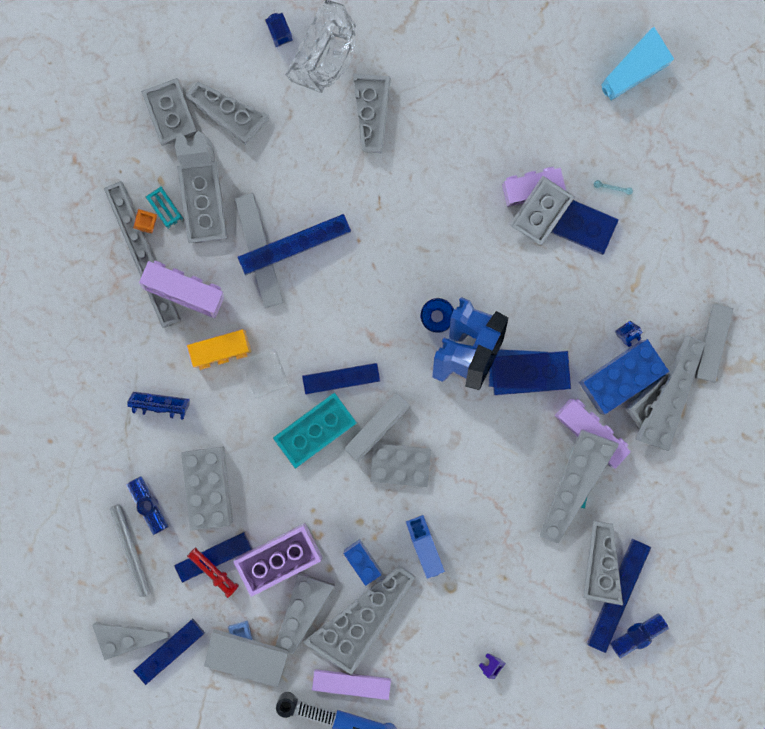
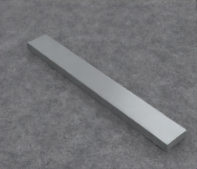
(138, 248)

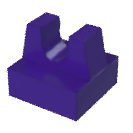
(494, 667)

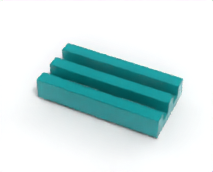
(172, 220)

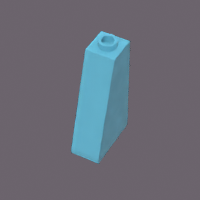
(641, 63)

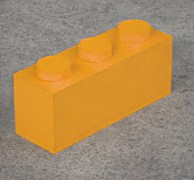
(219, 349)

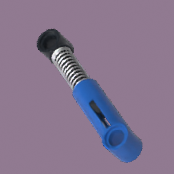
(337, 720)

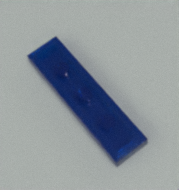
(341, 378)
(216, 554)
(169, 651)

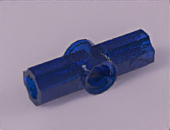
(140, 494)
(639, 635)

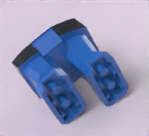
(468, 360)

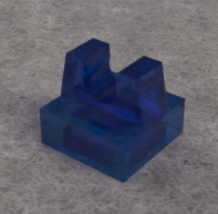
(629, 332)

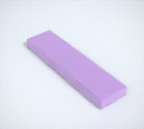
(351, 684)

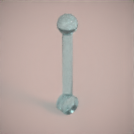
(597, 184)

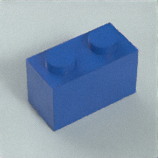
(362, 562)

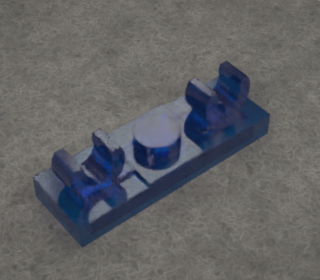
(158, 404)

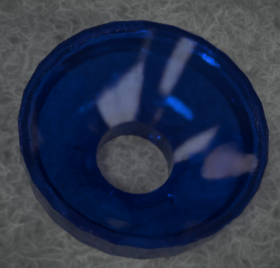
(432, 305)

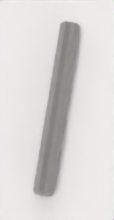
(129, 550)

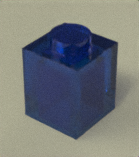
(278, 29)

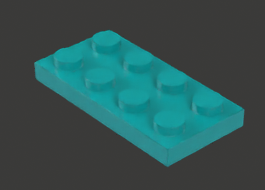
(314, 430)

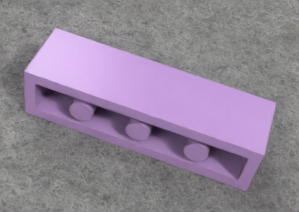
(577, 418)

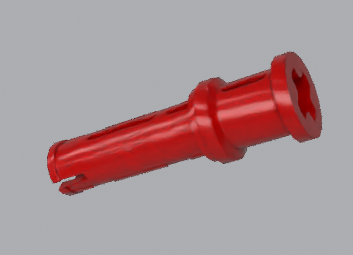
(218, 580)

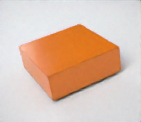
(145, 221)

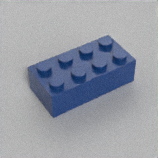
(623, 376)

